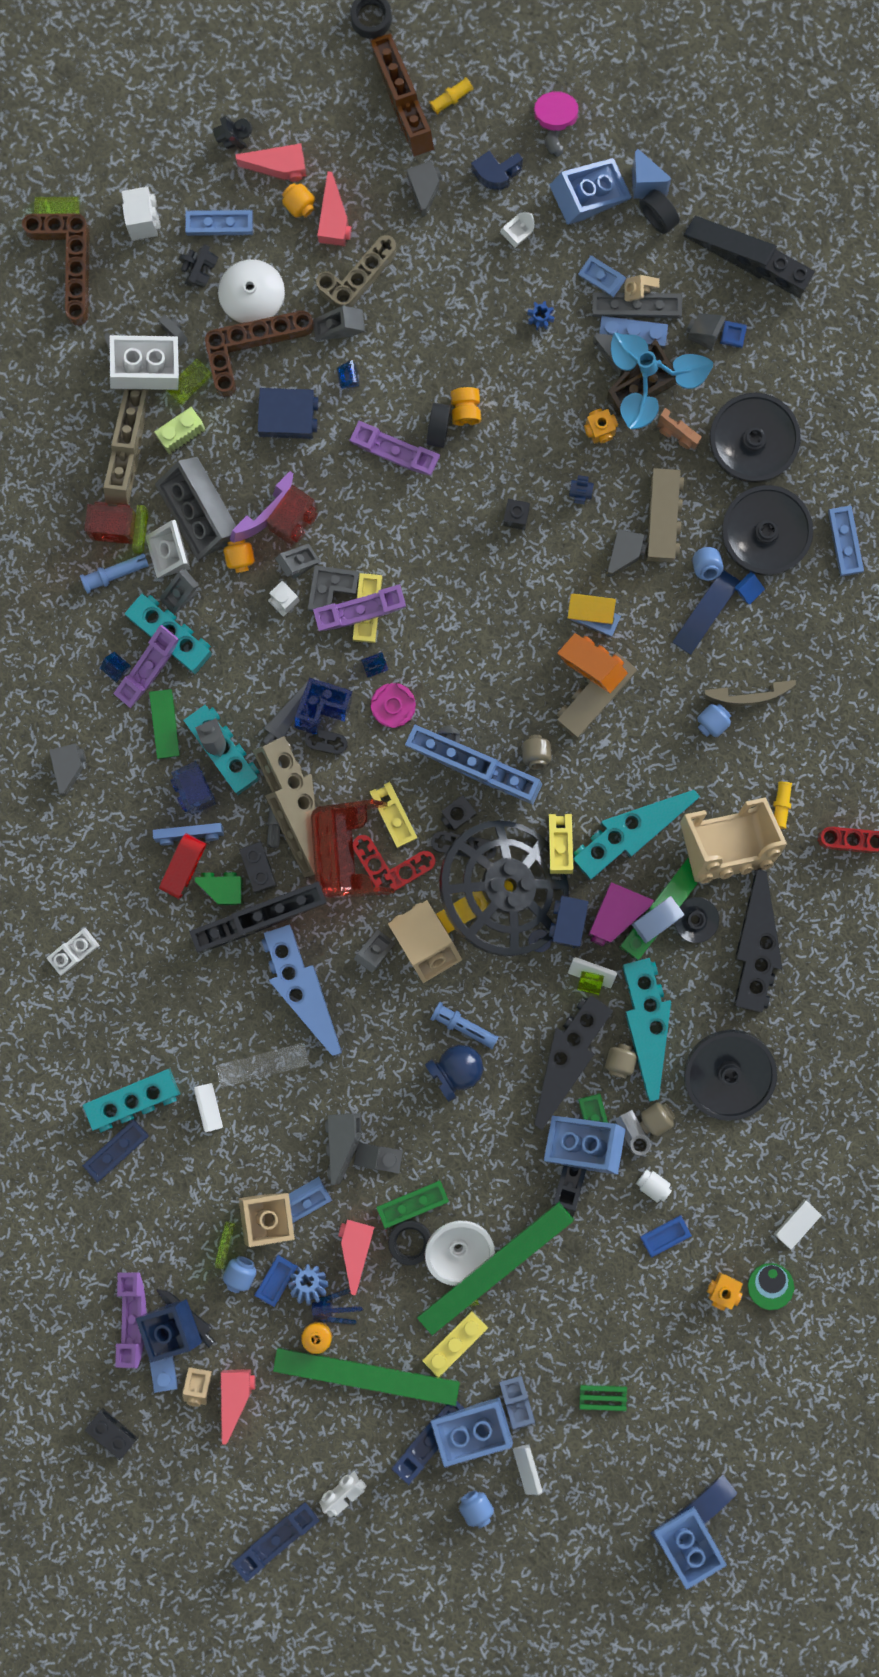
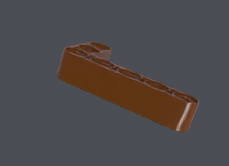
(73, 259)
(249, 340)

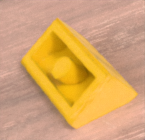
(591, 608)

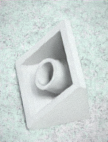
(167, 550)

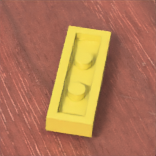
(367, 630)
(455, 1344)

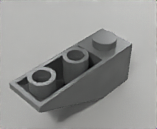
(344, 1138)

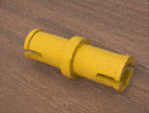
(451, 95)
(782, 803)

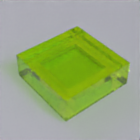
(590, 982)

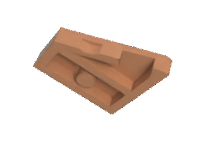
(668, 427)

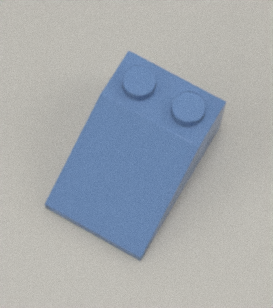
(589, 190)
(585, 1144)
(472, 1432)
(690, 1548)

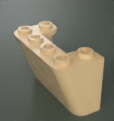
(732, 842)

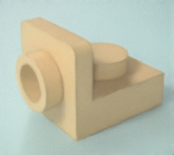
(638, 285)
(196, 1387)

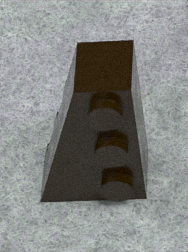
(632, 380)

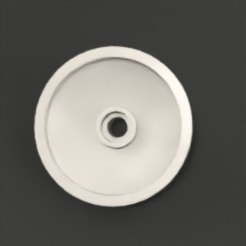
(252, 304)
(454, 1264)

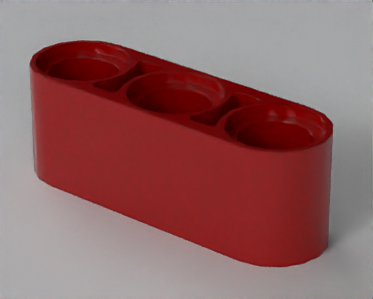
(840, 842)
(182, 866)

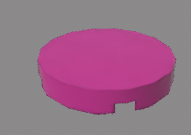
(556, 110)
(393, 705)

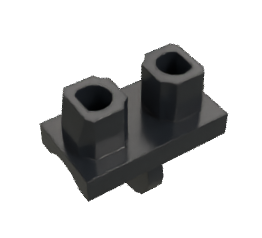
(232, 133)
(203, 257)

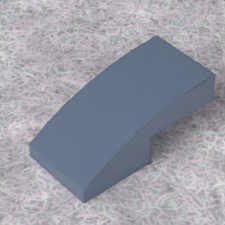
(658, 919)
(517, 1403)

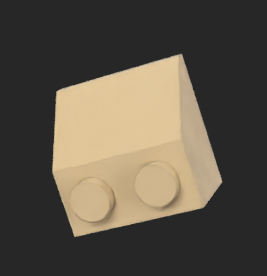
(266, 1219)

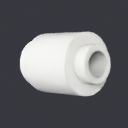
(654, 1186)

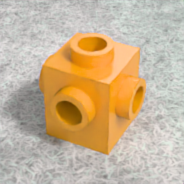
(601, 433)
(723, 1283)

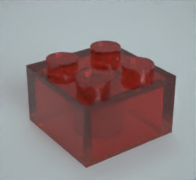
(292, 515)
(110, 523)

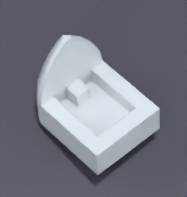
(518, 228)

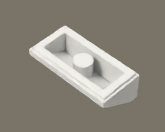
(578, 965)
(208, 1107)
(797, 1224)
(527, 1470)

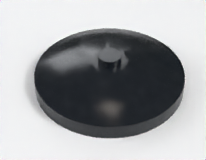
(755, 437)
(767, 530)
(730, 1075)

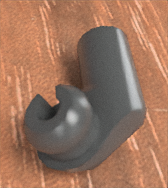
(552, 143)

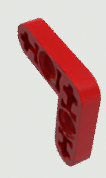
(392, 874)

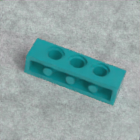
(139, 614)
(238, 781)
(96, 1109)

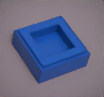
(733, 334)
(749, 588)

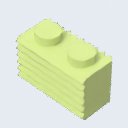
(180, 430)

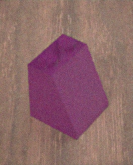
(616, 912)

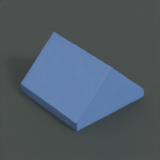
(648, 176)

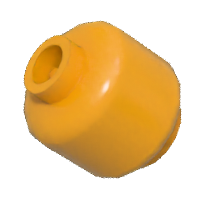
(298, 200)
(239, 555)
(324, 1334)

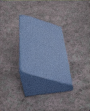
(308, 1199)

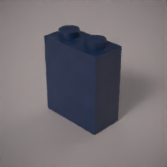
(287, 413)

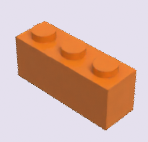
(593, 662)

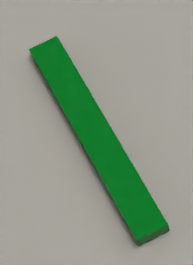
(495, 1268)
(366, 1376)

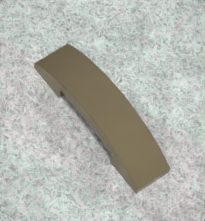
(721, 695)

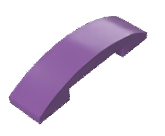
(394, 450)
(248, 527)
(360, 609)
(148, 667)
(133, 1305)

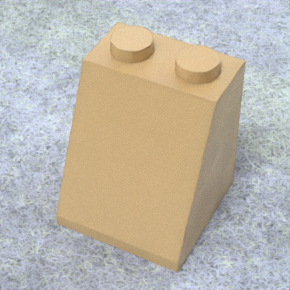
(425, 941)

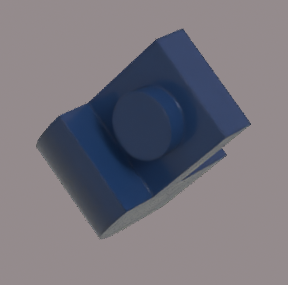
(493, 174)

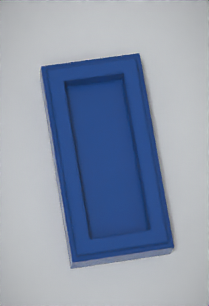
(665, 1236)
(276, 1280)

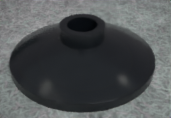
(707, 920)

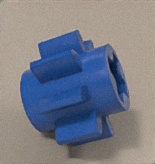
(538, 321)

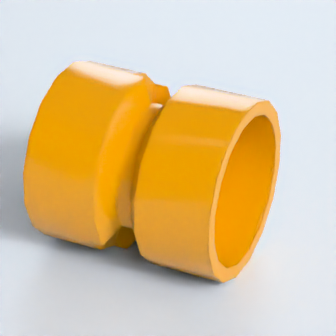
(465, 403)

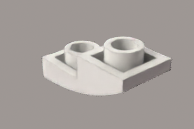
(73, 951)

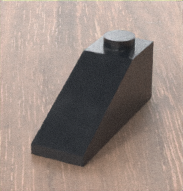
(569, 1188)

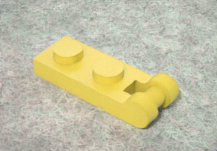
(394, 816)
(560, 844)

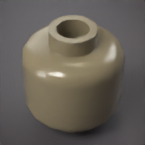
(536, 752)
(621, 1061)
(657, 1119)

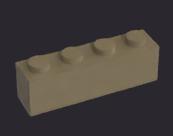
(664, 515)
(590, 703)

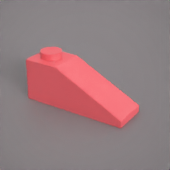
(279, 162)
(333, 220)
(355, 1246)
(235, 1392)

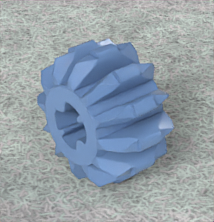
(304, 1292)

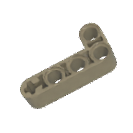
(360, 271)

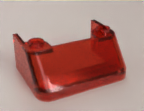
(334, 849)

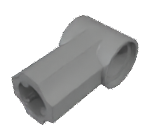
(633, 1132)

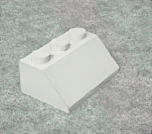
(144, 362)

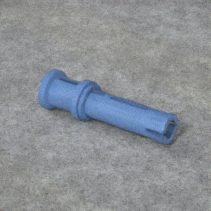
(104, 576)
(454, 1021)

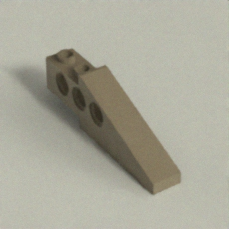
(125, 445)
(283, 799)

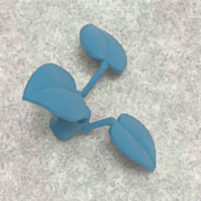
(630, 350)

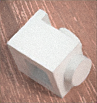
(283, 598)

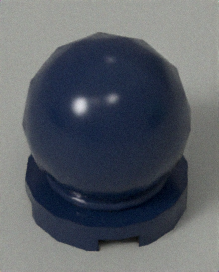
(457, 1070)

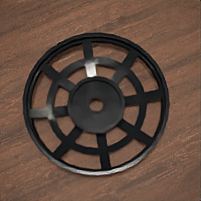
(494, 891)

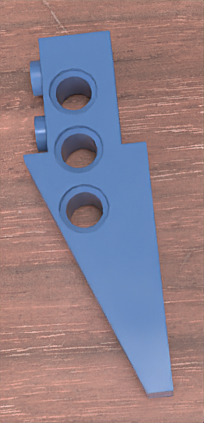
(474, 764)
(312, 1006)

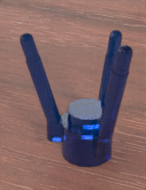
(324, 1311)

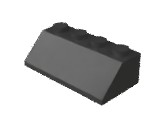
(196, 507)

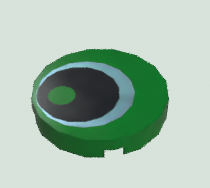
(770, 1286)

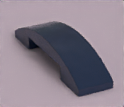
(706, 612)
(421, 1449)
(709, 1502)
(275, 1541)

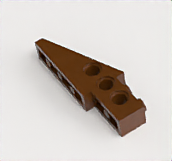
(402, 95)

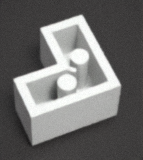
(140, 213)

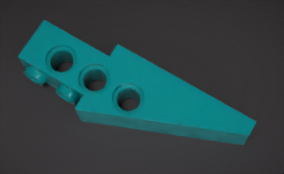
(650, 821)
(647, 1046)

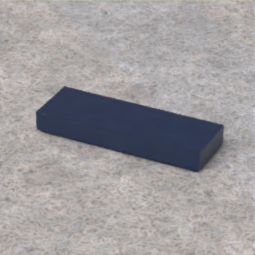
(115, 1150)

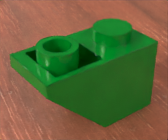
(223, 890)

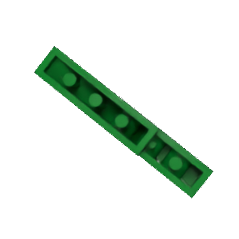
(678, 888)

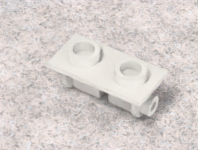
(333, 1500)

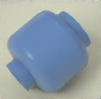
(707, 563)
(714, 720)
(239, 1274)
(476, 1509)

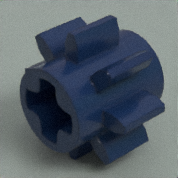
(581, 489)

